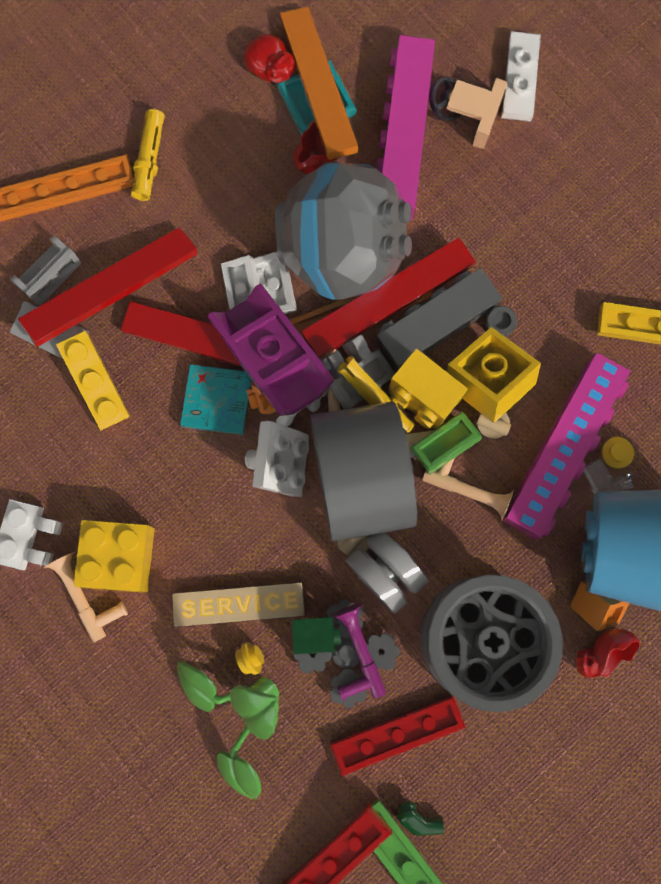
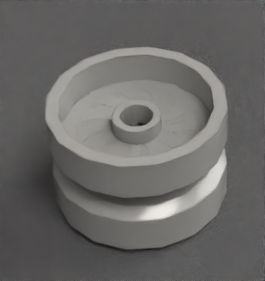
(389, 568)

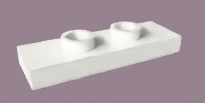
(521, 76)

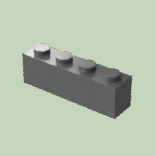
(438, 319)

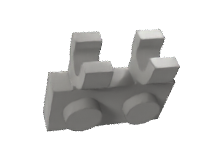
(372, 363)

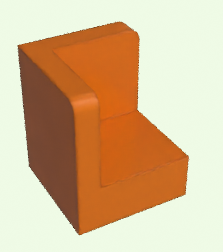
(598, 610)

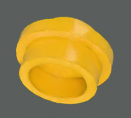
(617, 452)
(249, 659)

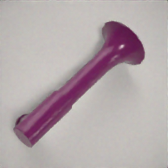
(371, 678)

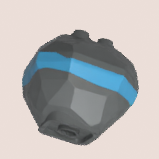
(343, 229)

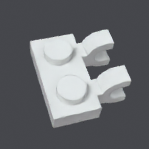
(19, 533)

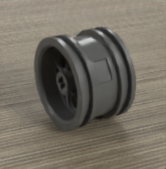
(541, 650)

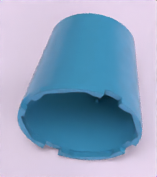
(624, 547)

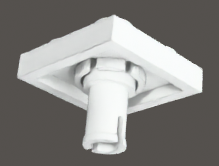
(279, 459)

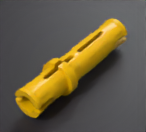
(145, 167)
(368, 388)

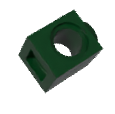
(315, 635)

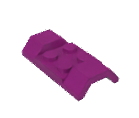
(272, 352)

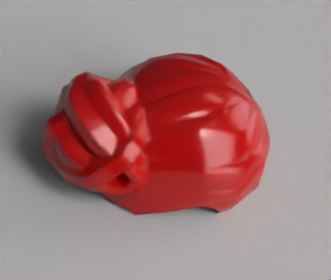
(269, 59)
(310, 152)
(607, 652)

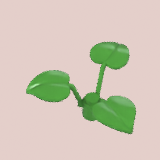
(254, 704)

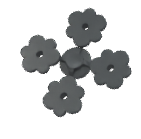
(346, 657)

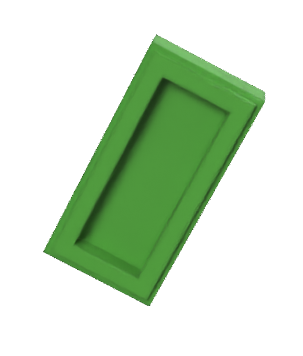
(446, 443)

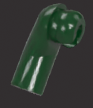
(416, 823)

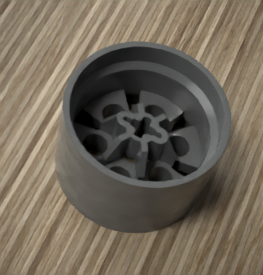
(364, 470)

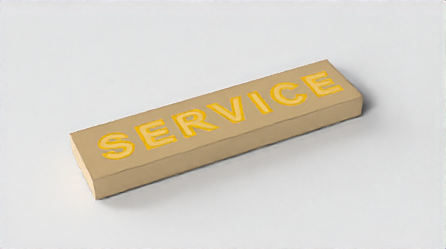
(238, 604)

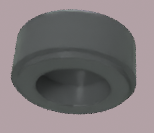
(501, 319)

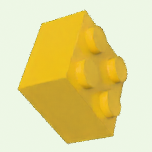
(494, 373)
(426, 390)
(114, 556)

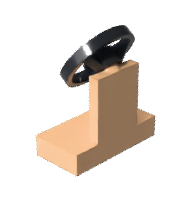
(471, 102)

